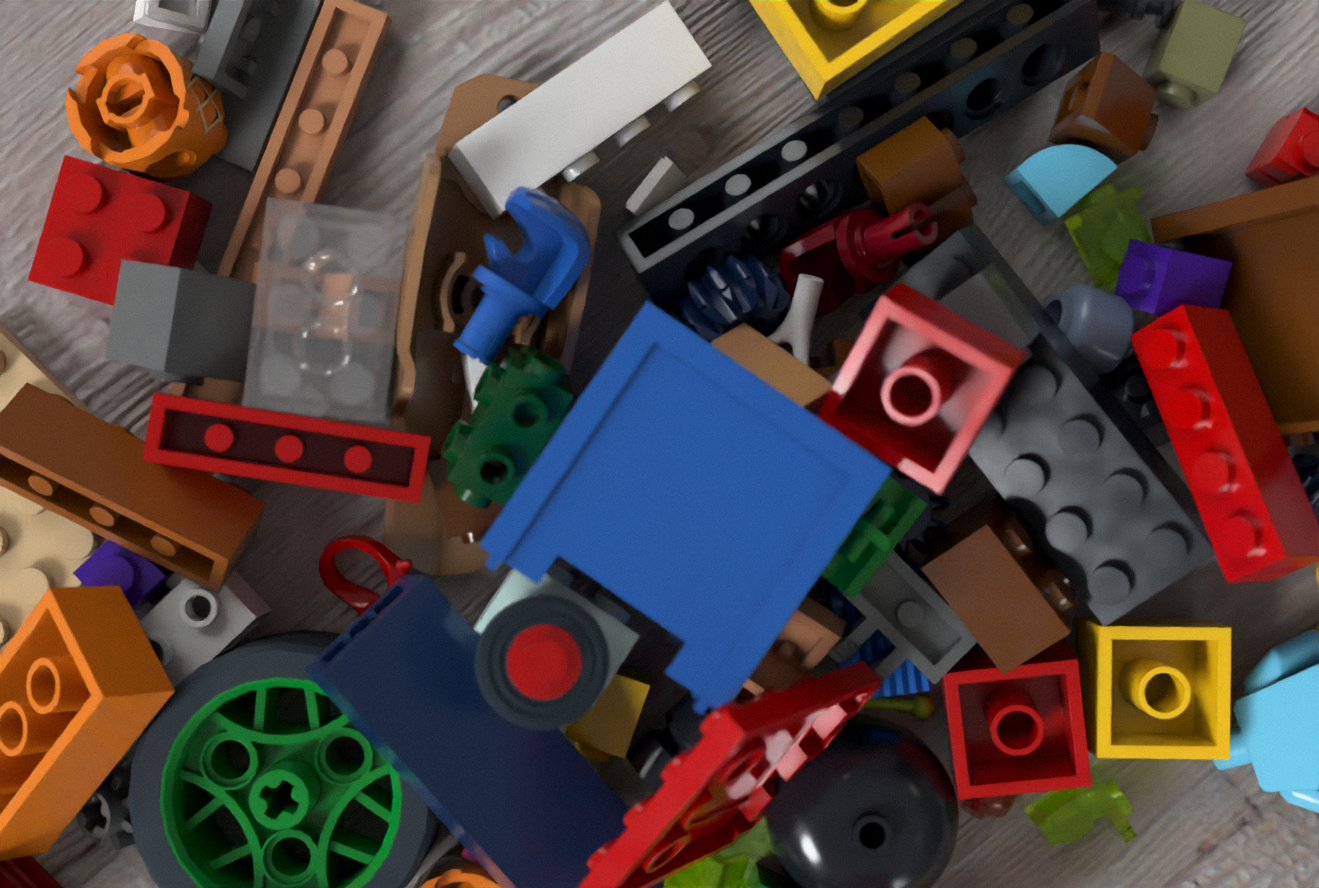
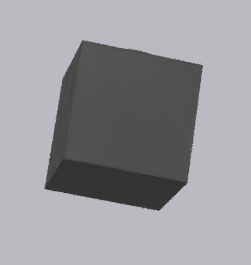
(181, 323)

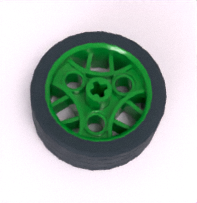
(290, 789)

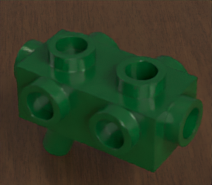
(514, 417)

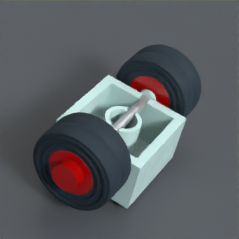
(548, 649)

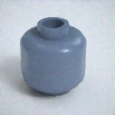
(1095, 324)

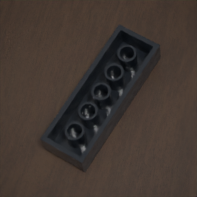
(1074, 456)

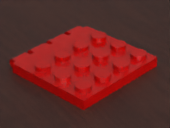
(729, 777)

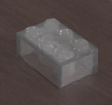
(326, 310)

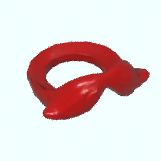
(355, 595)

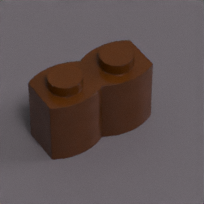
(921, 168)

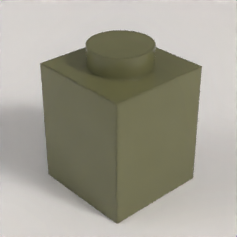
(1192, 54)

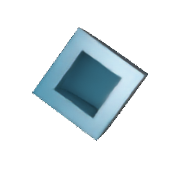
(1057, 179)

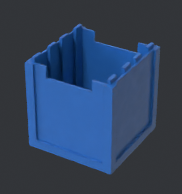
(690, 500)

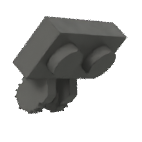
(911, 618)

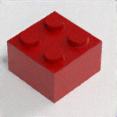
(110, 217)
(920, 386)
(1022, 718)

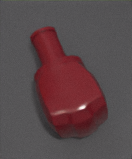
(854, 252)

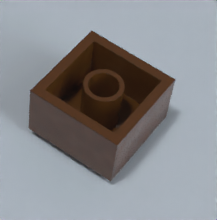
(1001, 583)

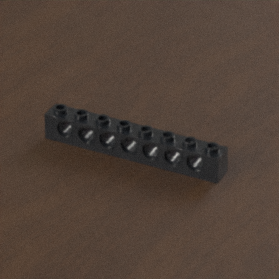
(812, 164)

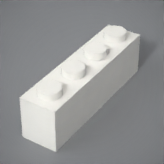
(582, 109)

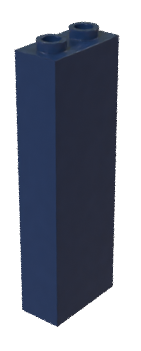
(502, 789)

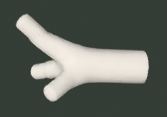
(799, 321)

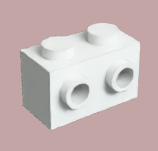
(198, 624)

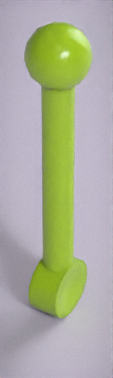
(921, 705)

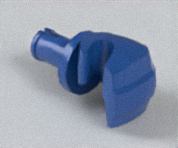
(530, 280)

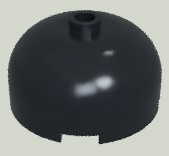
(863, 777)

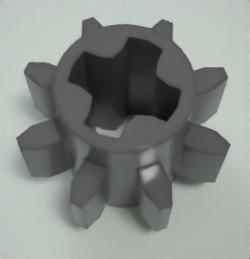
(107, 811)

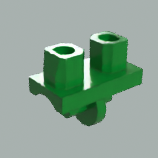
(873, 537)

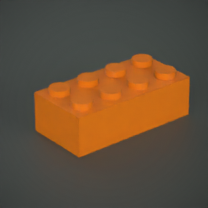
(71, 704)

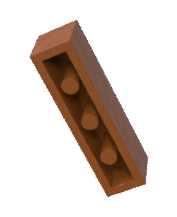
(100, 482)

